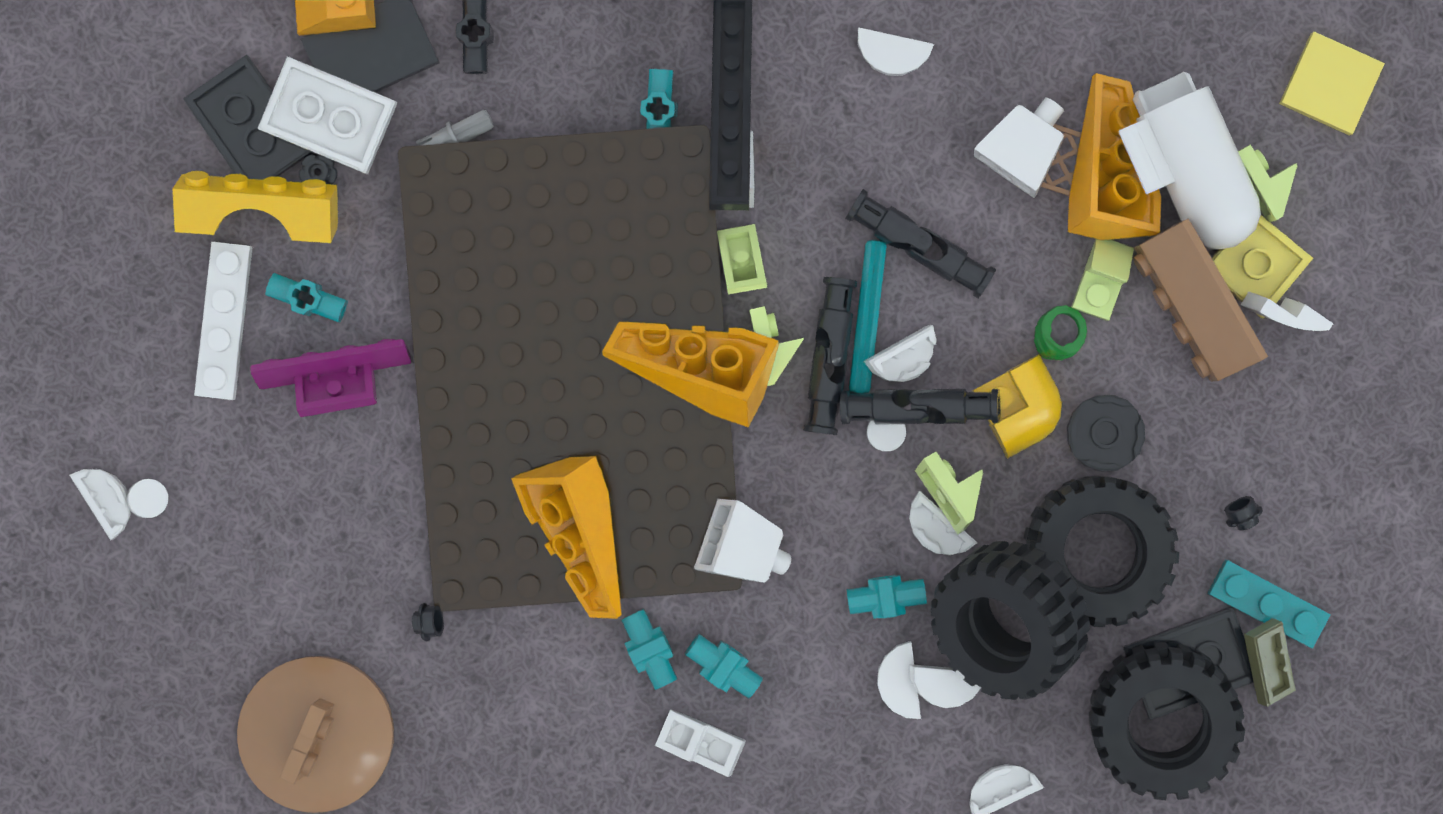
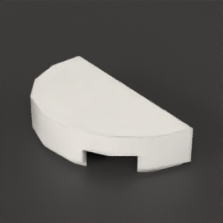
(892, 53)
(905, 358)
(105, 498)
(935, 530)
(895, 682)
(941, 685)
(1002, 787)

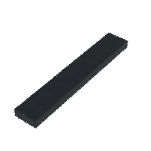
(731, 105)

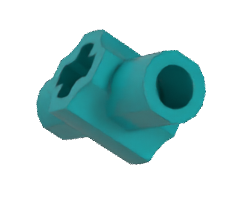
(659, 86)
(323, 305)
(886, 596)
(649, 649)
(723, 666)

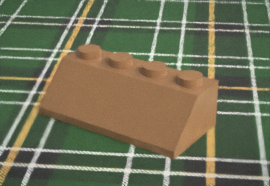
(1199, 302)

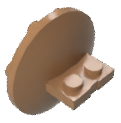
(315, 734)

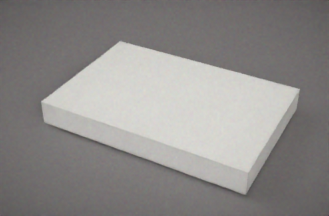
(327, 115)

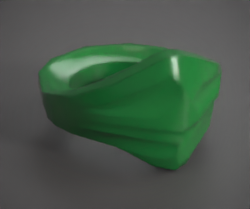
(1046, 345)

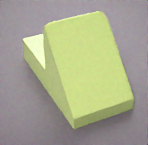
(1272, 190)
(741, 259)
(1103, 277)
(766, 325)
(955, 499)

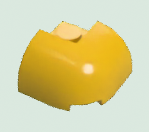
(1028, 405)

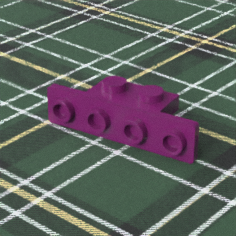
(332, 378)

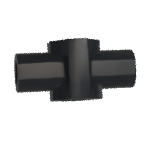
(475, 53)

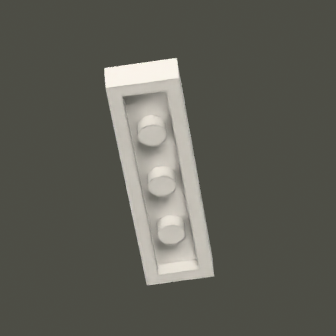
(223, 320)

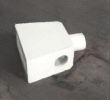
(1023, 145)
(741, 544)

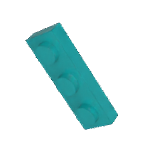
(1267, 601)

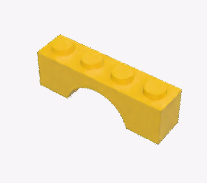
(303, 208)

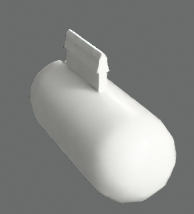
(1189, 150)

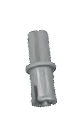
(461, 131)

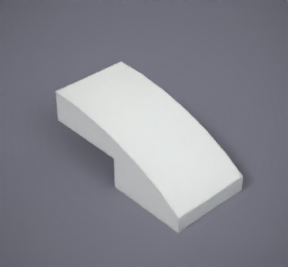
(1288, 313)
(700, 743)

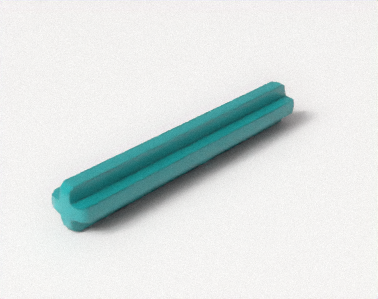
(867, 315)

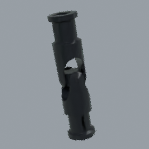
(903, 233)
(833, 326)
(947, 406)

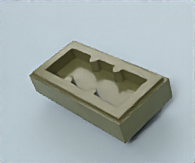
(1270, 662)

